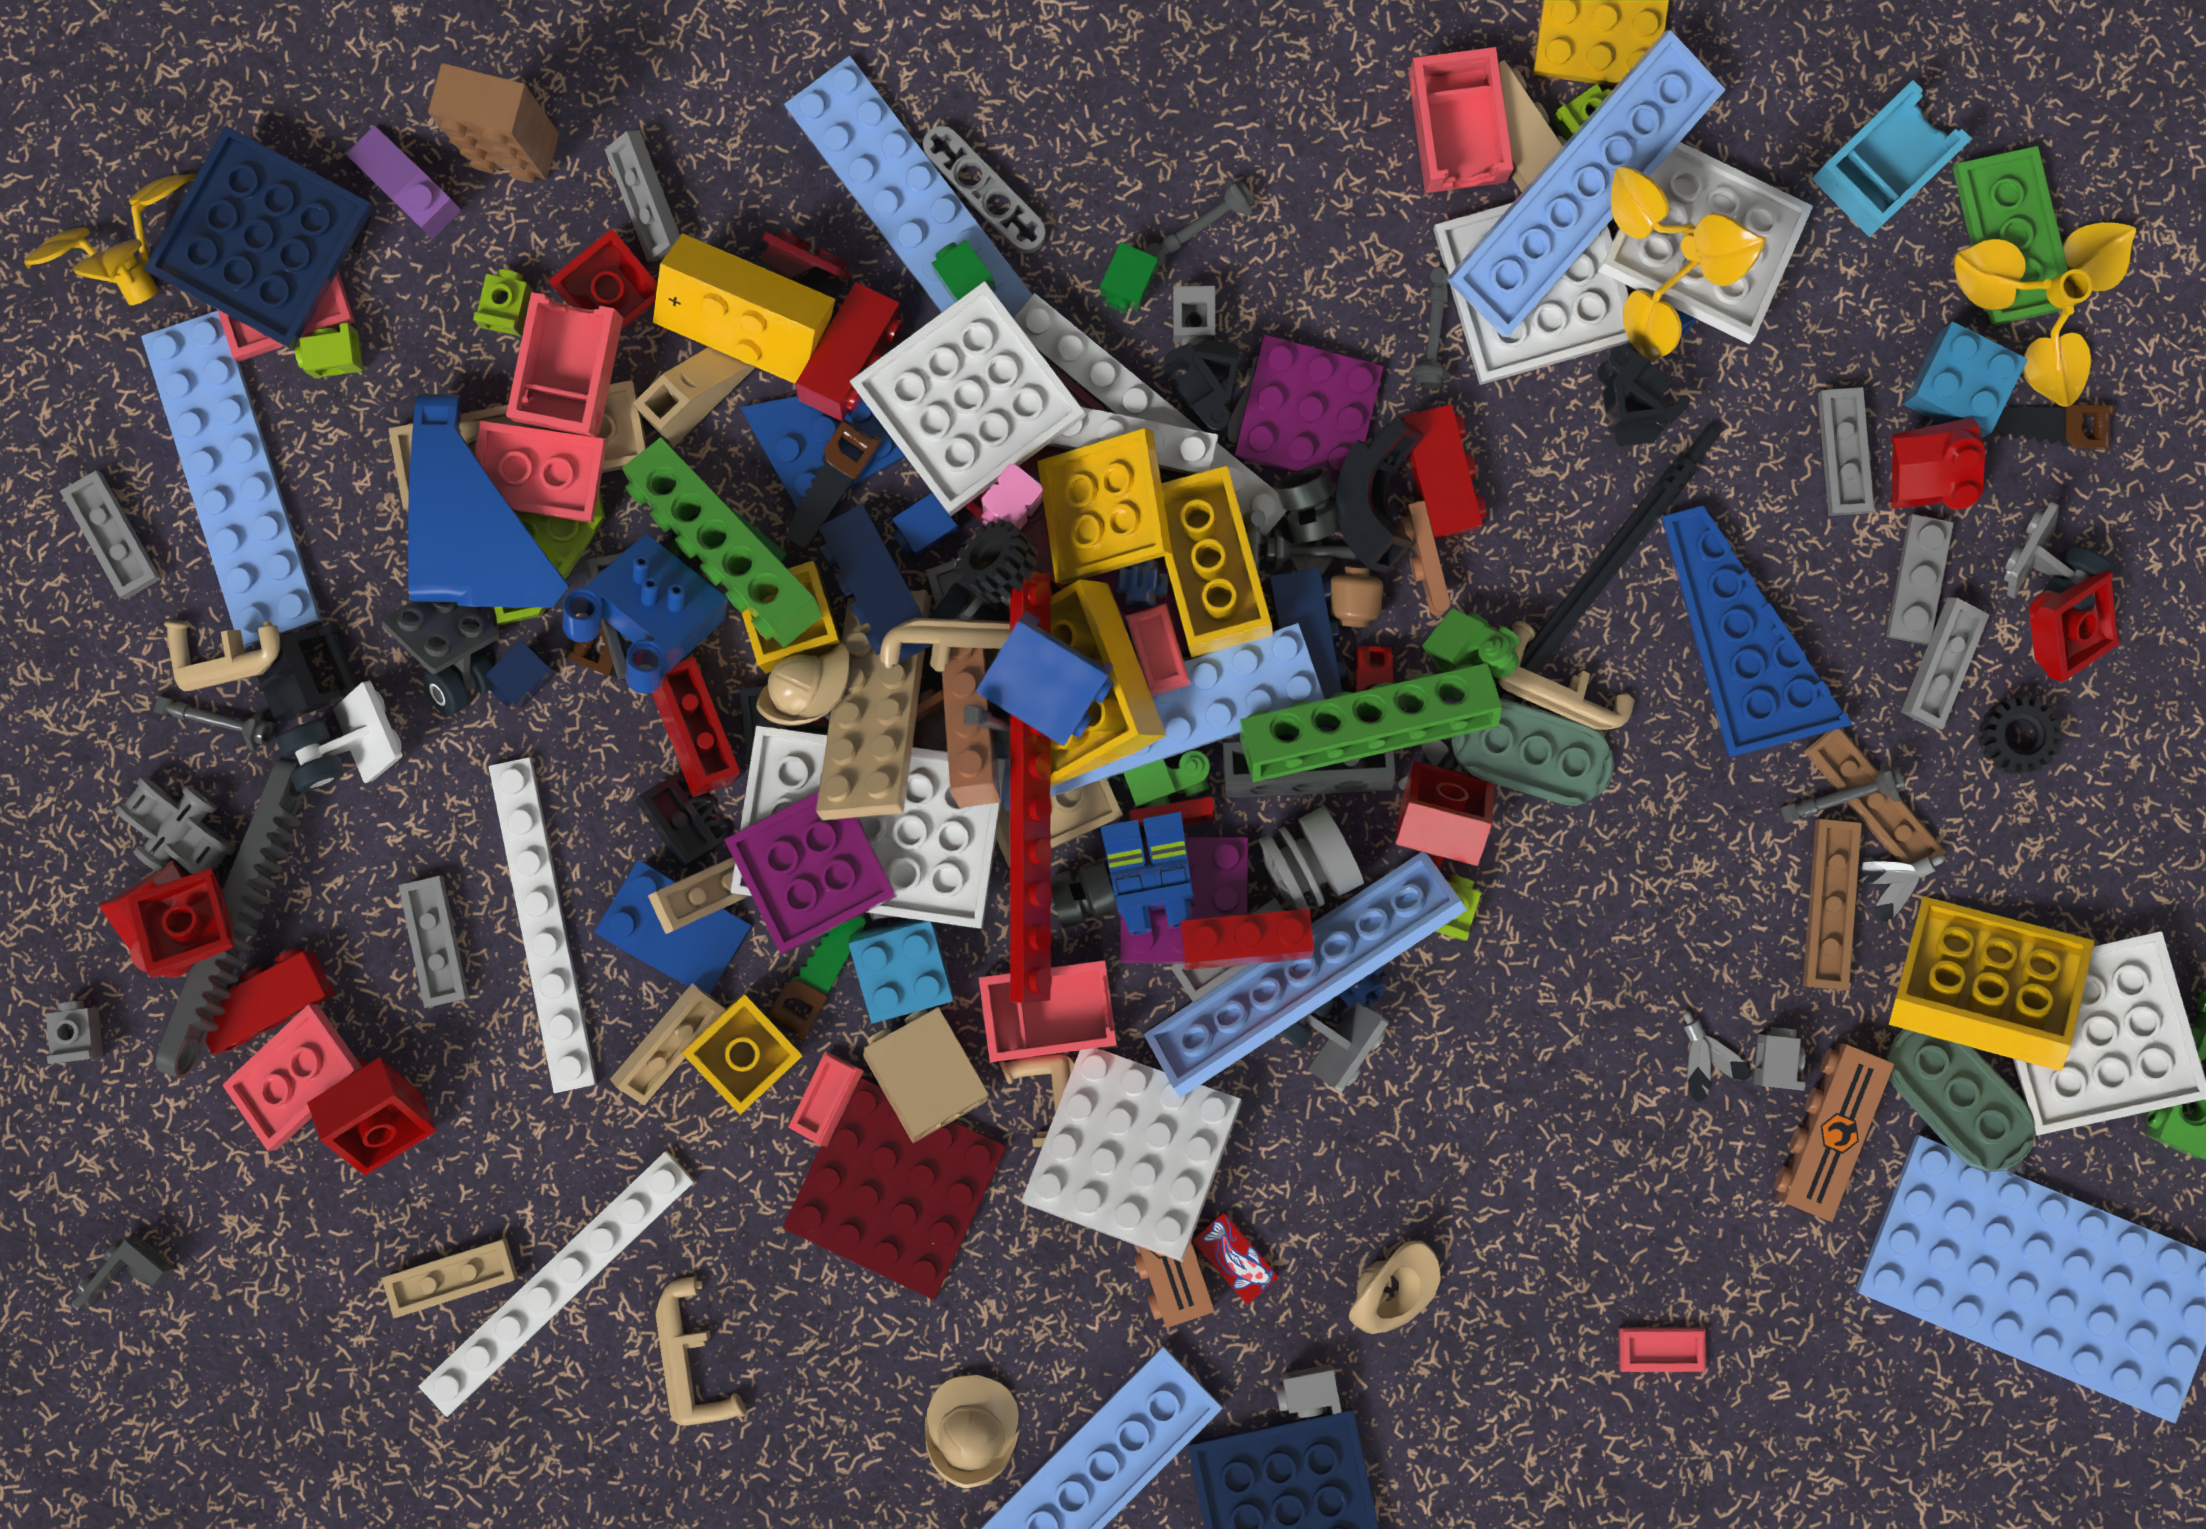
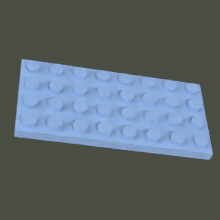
(2042, 1279)

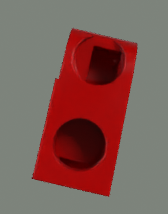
(1372, 667)

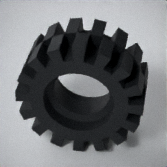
(996, 561)
(2044, 729)

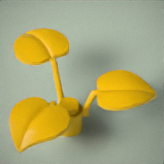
(1716, 243)
(118, 262)
(2098, 262)

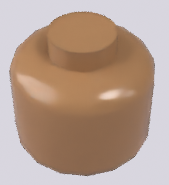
(1355, 597)

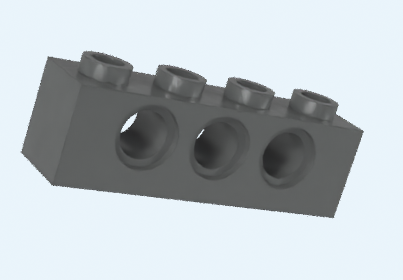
(1356, 775)

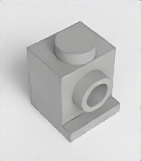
(1198, 302)
(86, 1038)
(1779, 1060)
(1308, 1391)

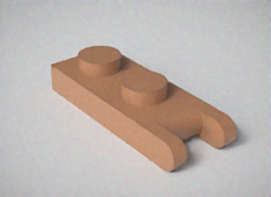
(1426, 563)

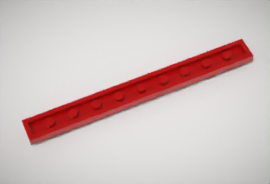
(1030, 830)

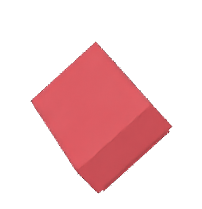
(1158, 650)
(825, 1099)
(1662, 1349)

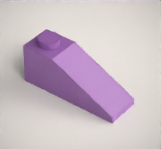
(403, 182)

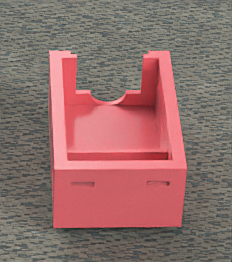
(1460, 120)
(564, 367)
(1072, 1021)

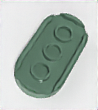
(1538, 755)
(1962, 1100)

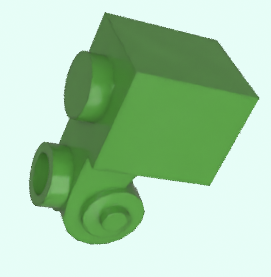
(1469, 640)
(1156, 781)

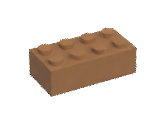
(494, 123)

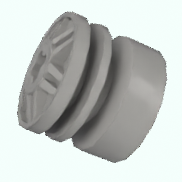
(1311, 861)

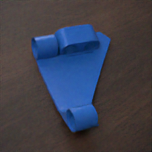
(461, 528)

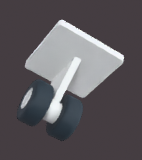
(365, 735)

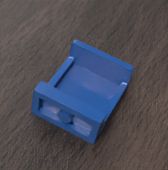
(1045, 681)

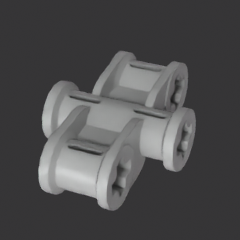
(174, 828)

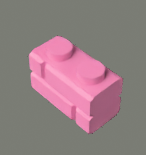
(1012, 498)

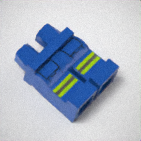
(1154, 885)

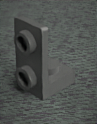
(145, 1266)

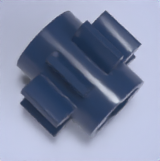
(1142, 584)
(1366, 991)

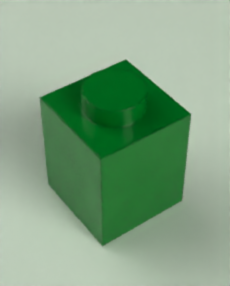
(960, 270)
(1128, 278)

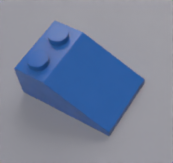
(689, 954)

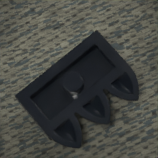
(681, 820)

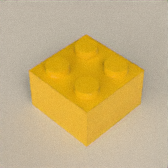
(814, 641)
(741, 1053)

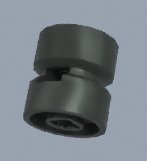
(1308, 498)
(1097, 889)

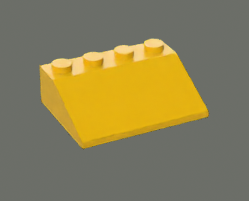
(1127, 718)
(1992, 983)

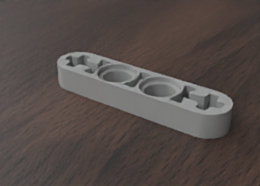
(988, 186)

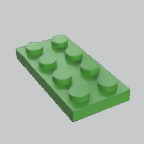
(2011, 202)

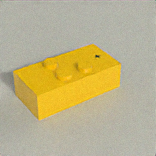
(740, 308)
(1212, 564)

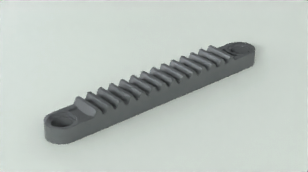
(243, 895)

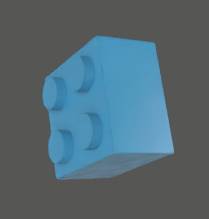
(1965, 379)
(901, 968)

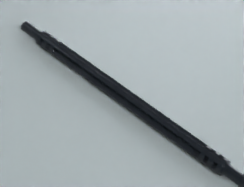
(1607, 564)

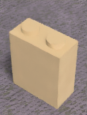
(924, 1073)

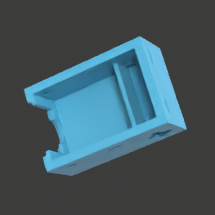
(1888, 161)

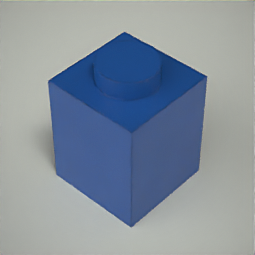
(923, 526)

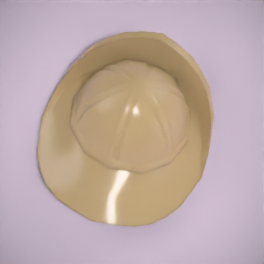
(805, 687)
(1418, 1276)
(971, 1430)

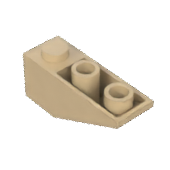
(1528, 129)
(690, 392)

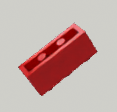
(848, 347)
(1445, 473)
(695, 729)
(1246, 939)
(269, 999)

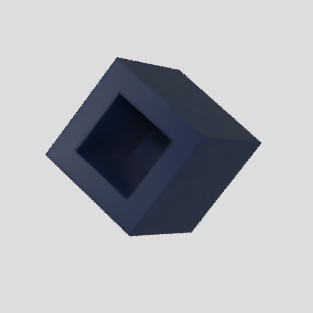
(520, 675)

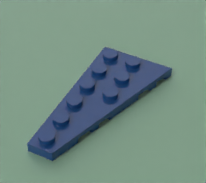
(798, 433)
(1750, 660)

